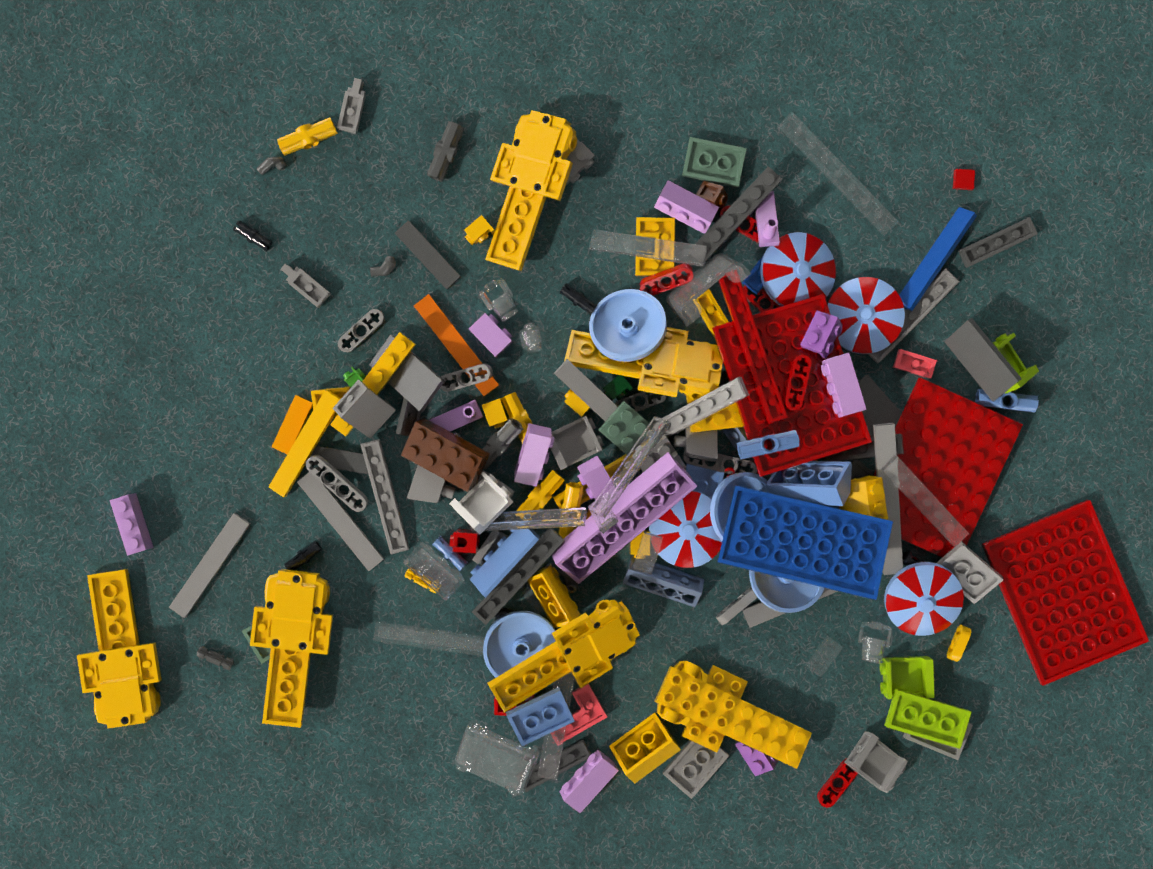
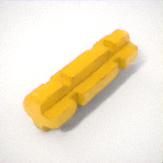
(411, 575)

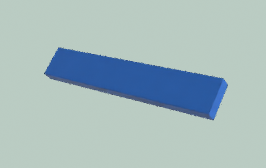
(936, 257)

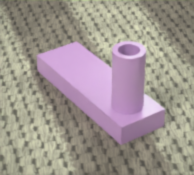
(767, 222)
(459, 416)

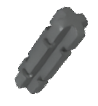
(215, 658)

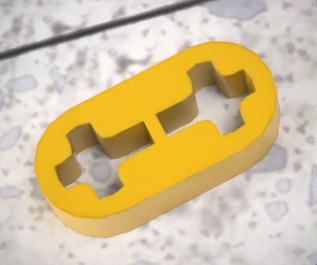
(958, 643)

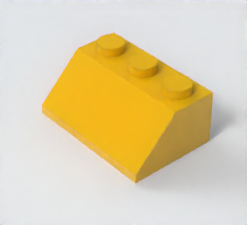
(867, 497)
(553, 596)
(644, 748)

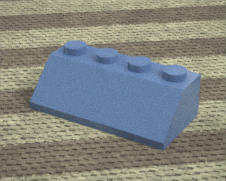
(814, 482)
(501, 561)

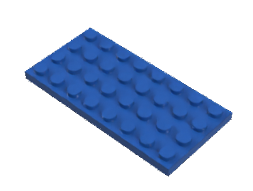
(805, 542)

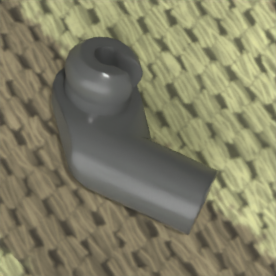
(271, 162)
(385, 269)
(570, 583)

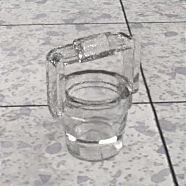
(503, 305)
(871, 647)

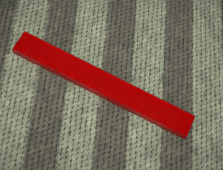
(753, 350)

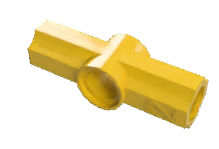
(307, 136)
(516, 411)
(542, 493)
(572, 499)

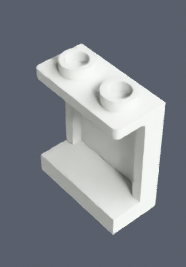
(483, 503)

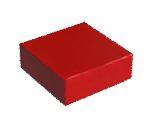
(963, 179)

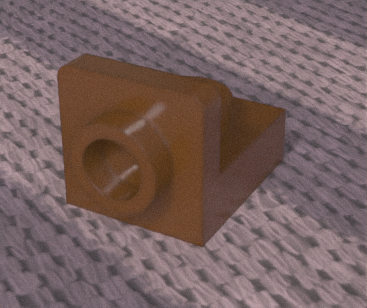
(713, 193)

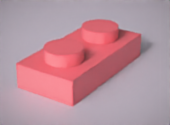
(914, 363)

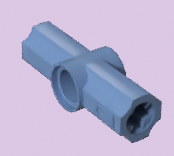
(1018, 402)
(779, 442)

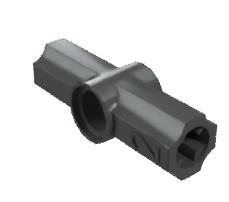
(444, 151)
(501, 440)

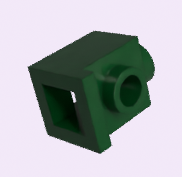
(616, 388)

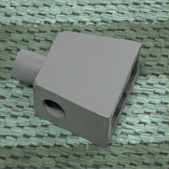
(698, 444)
(429, 487)

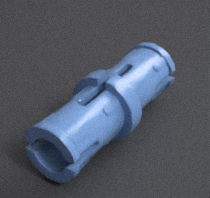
(457, 560)

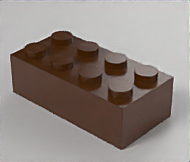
(445, 454)

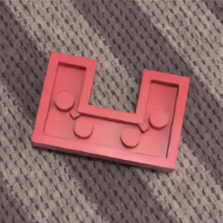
(589, 713)

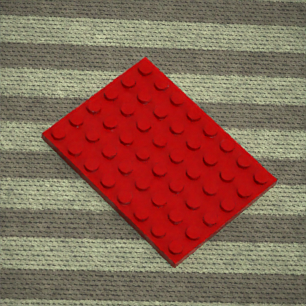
(816, 423)
(955, 454)
(1065, 592)

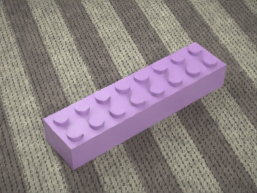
(636, 509)

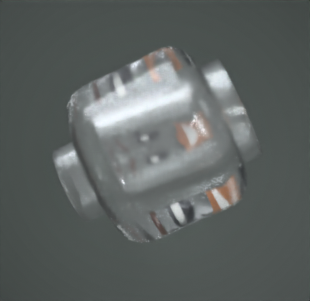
(532, 338)

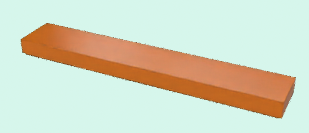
(453, 341)

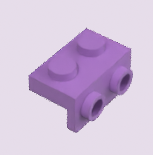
(822, 333)
(756, 760)

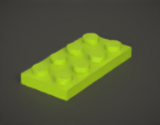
(927, 718)

